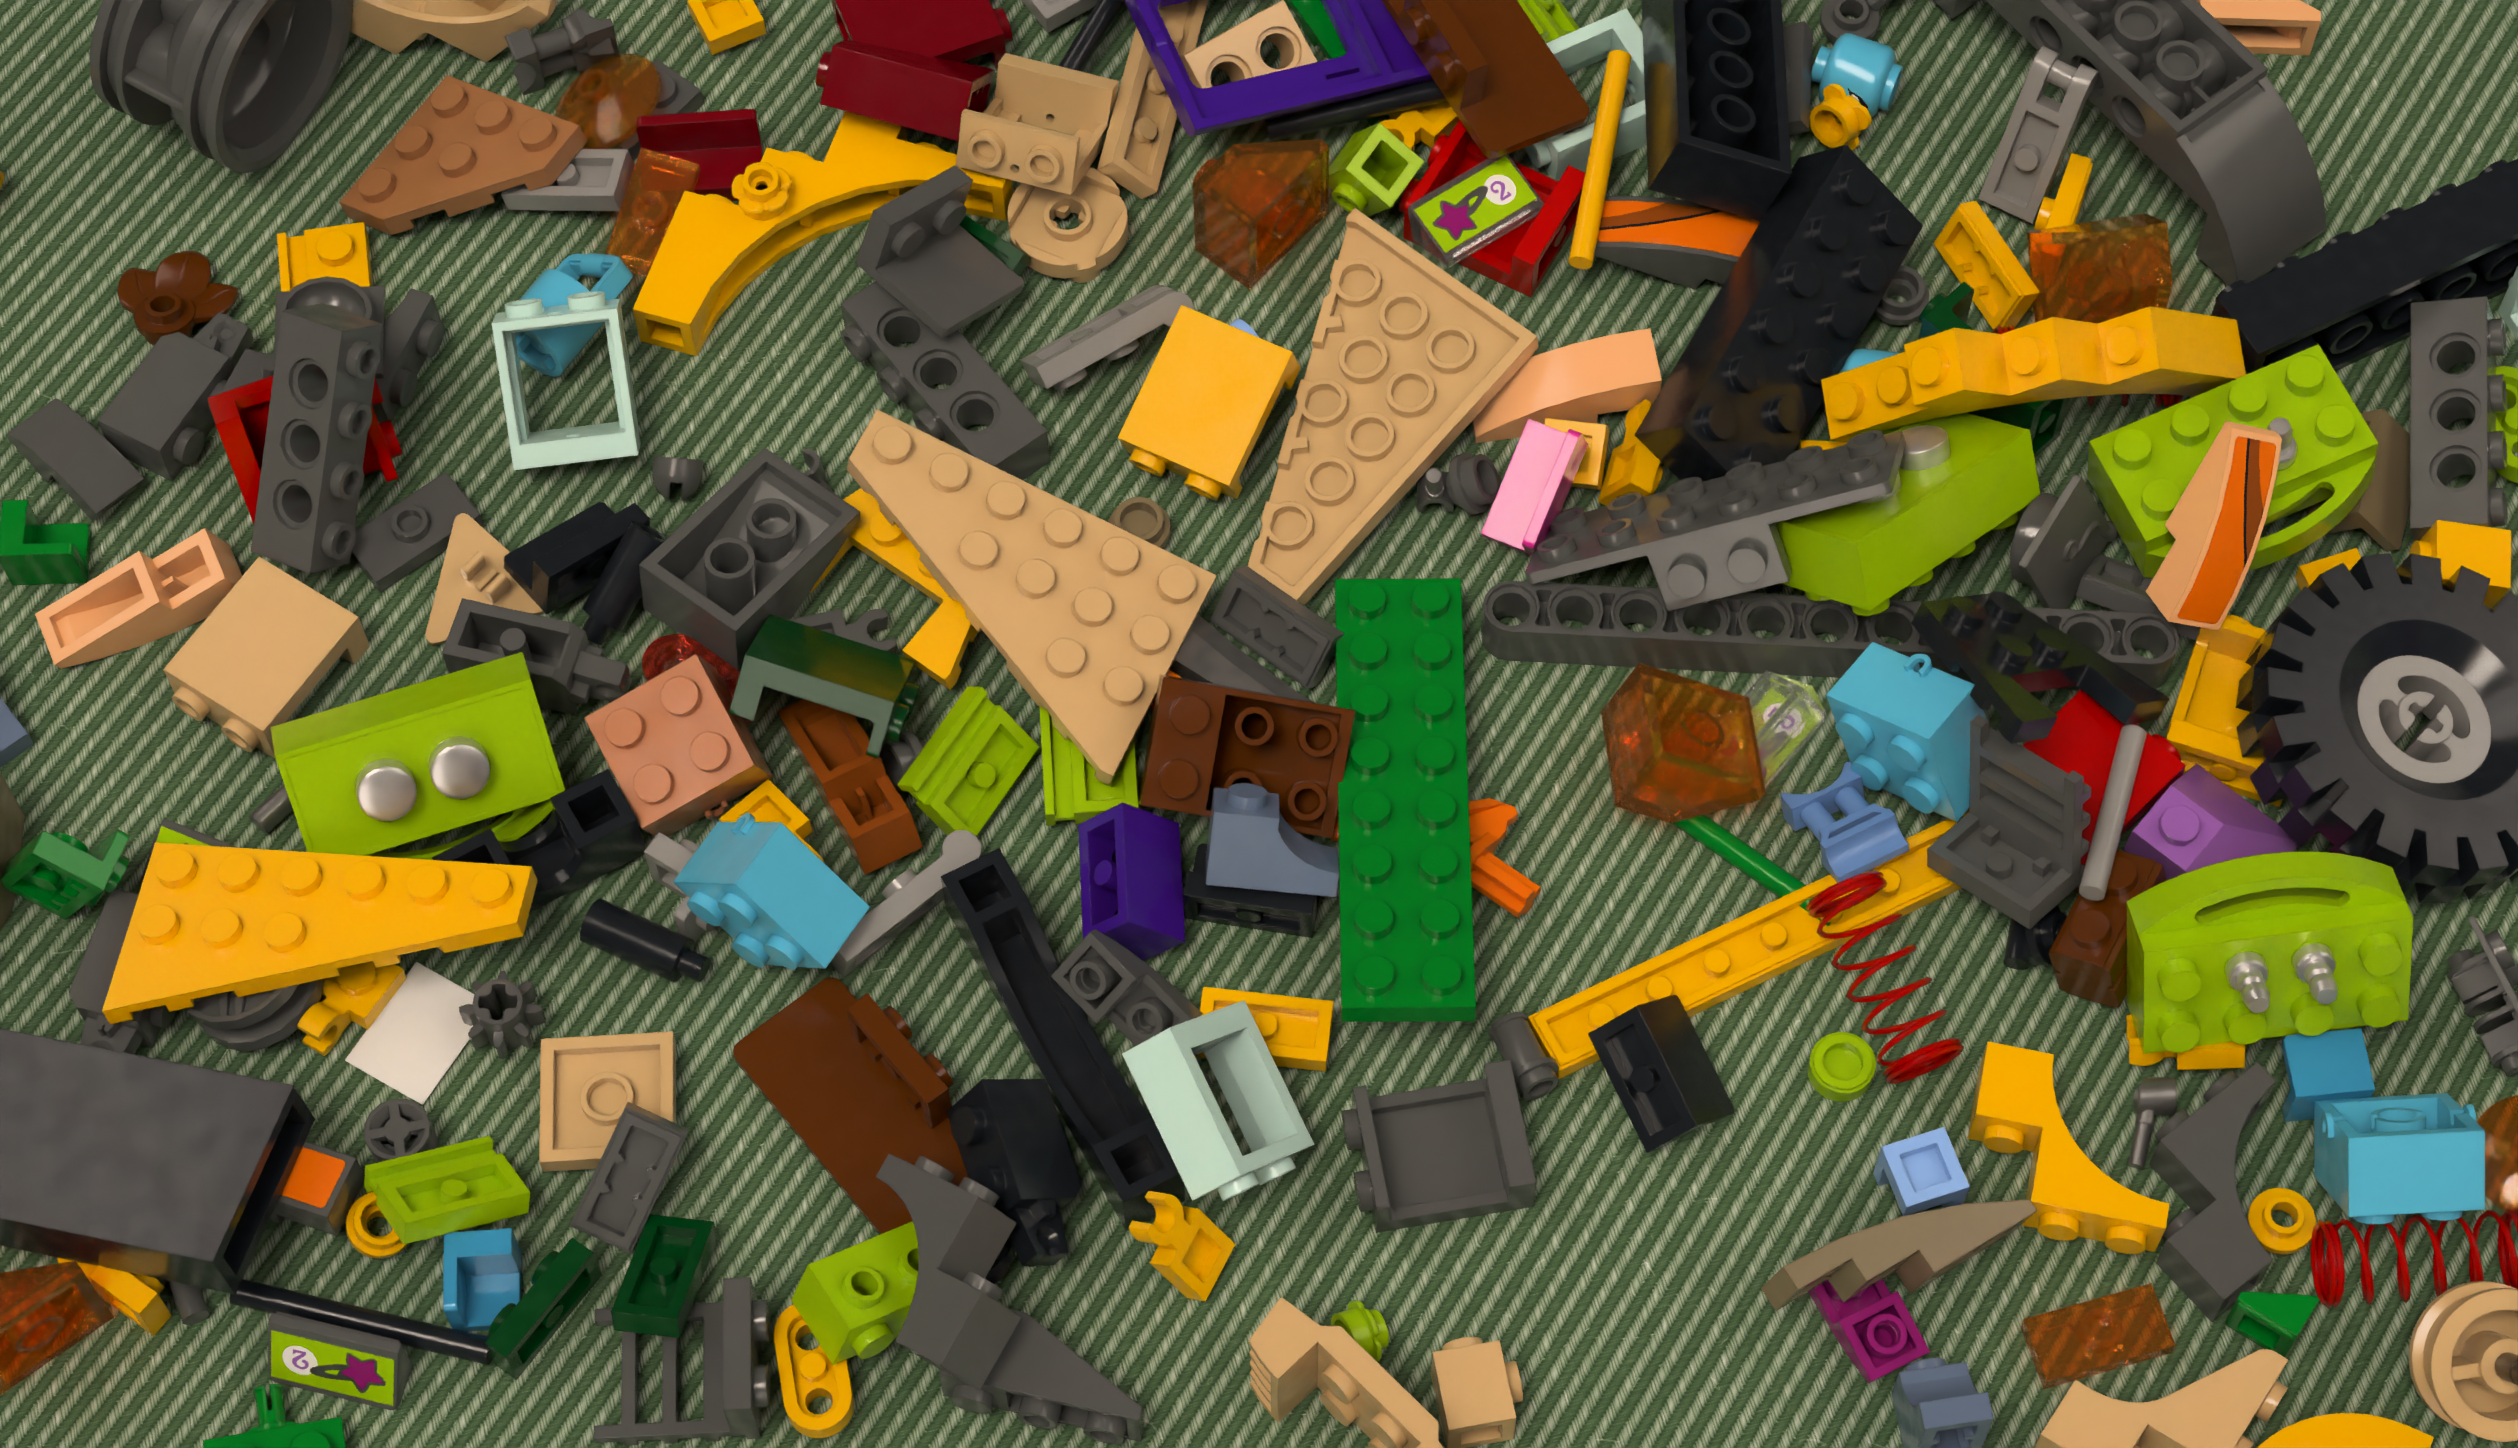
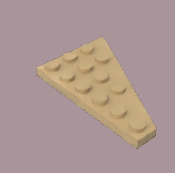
(1388, 387)
(1058, 592)

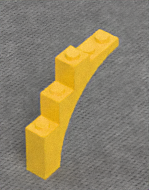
(719, 249)
(2042, 361)

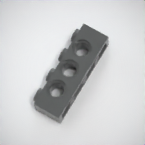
(2440, 338)
(976, 394)
(316, 437)

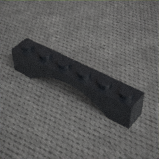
(1084, 1084)

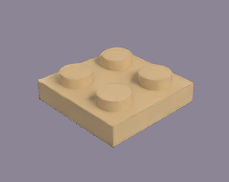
(588, 1086)

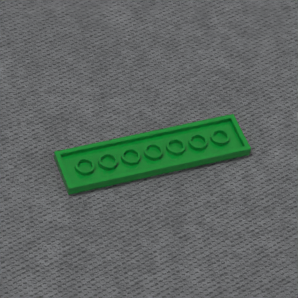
(1404, 804)

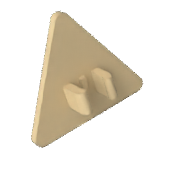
(473, 572)

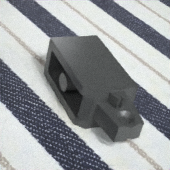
(164, 405)
(556, 652)
(94, 979)

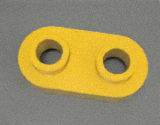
(809, 1376)

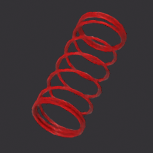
(1921, 1060)
(2330, 1274)

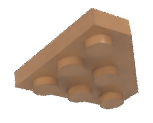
(458, 155)

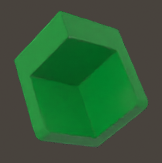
(42, 552)

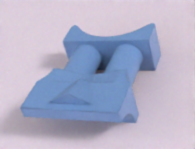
(1855, 842)

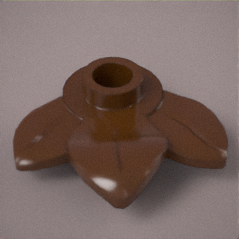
(174, 295)

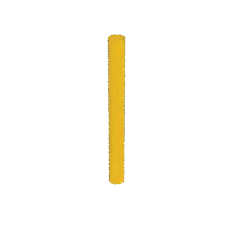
(1600, 159)

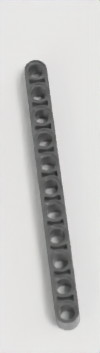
(1789, 617)

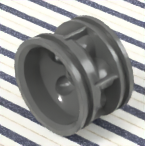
(226, 70)

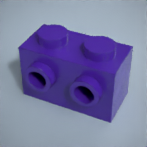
(1132, 879)

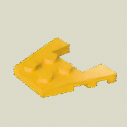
(946, 633)

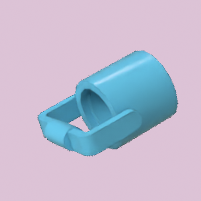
(556, 348)

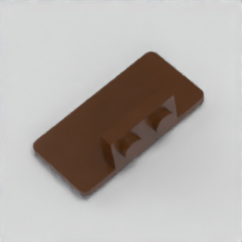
(1492, 70)
(854, 1092)

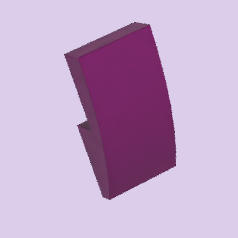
(1871, 1328)

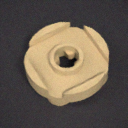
(1076, 251)

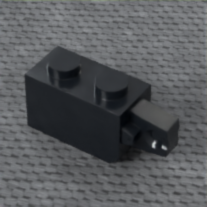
(1019, 1152)

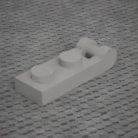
(2037, 136)
(1108, 336)
(906, 902)

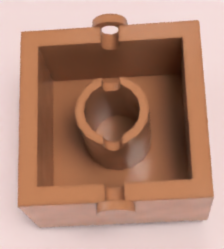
(678, 747)

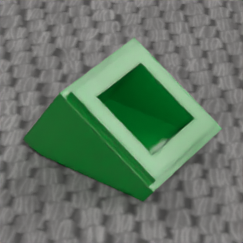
(2271, 1318)

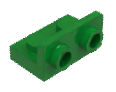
(62, 875)

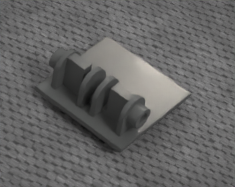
(2487, 984)

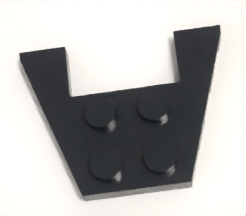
(2018, 653)

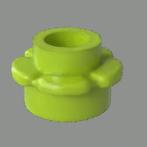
(1364, 1326)

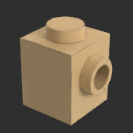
(1475, 1392)

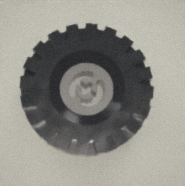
(2348, 679)

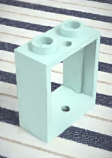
(1581, 50)
(571, 443)
(1189, 1112)

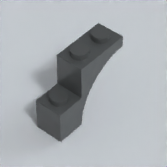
(410, 337)
(959, 1236)
(2211, 1244)

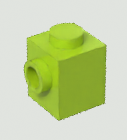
(1372, 171)

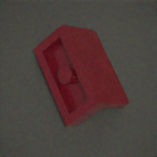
(715, 140)

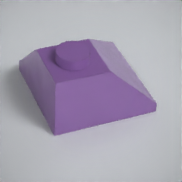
(2202, 825)

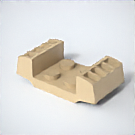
(1298, 1355)

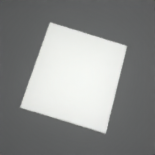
(415, 1035)

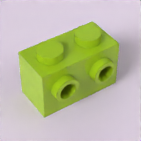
(860, 1294)

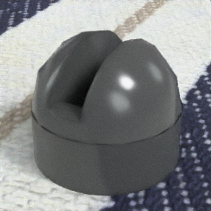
(676, 471)

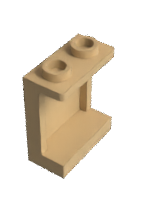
(261, 655)

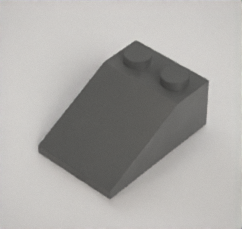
(746, 556)

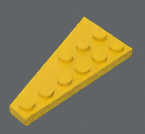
(288, 918)

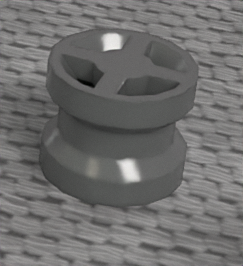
(393, 1125)

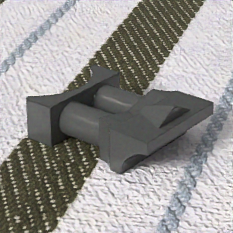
(576, 44)

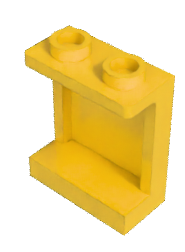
(1206, 403)
(2206, 708)

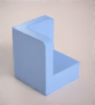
(1922, 1172)

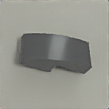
(77, 457)
(1122, 987)

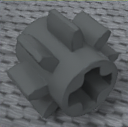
(487, 1010)

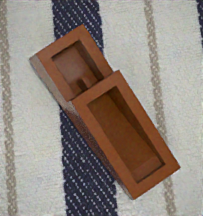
(851, 784)

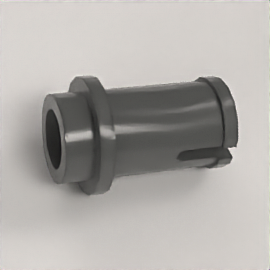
(1531, 1069)

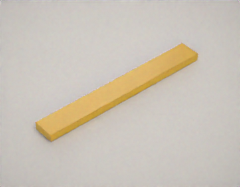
(1737, 954)

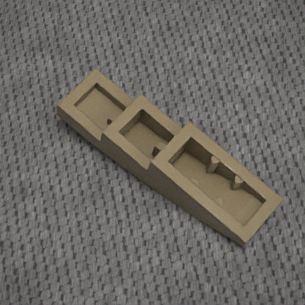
(1913, 1246)

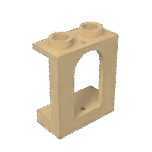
(1042, 121)

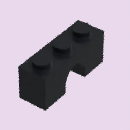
(582, 840)

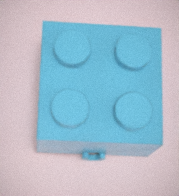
(1907, 728)
(770, 895)
(2400, 1156)

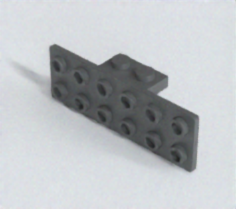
(1722, 531)

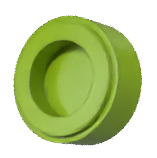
(1841, 1066)

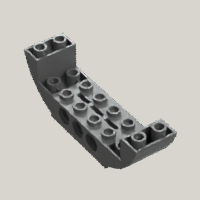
(2196, 111)

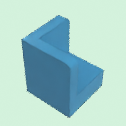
(2325, 1069)
(480, 1276)

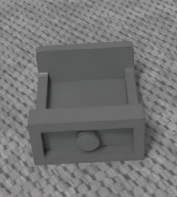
(1441, 1151)

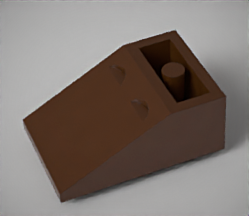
(1232, 735)

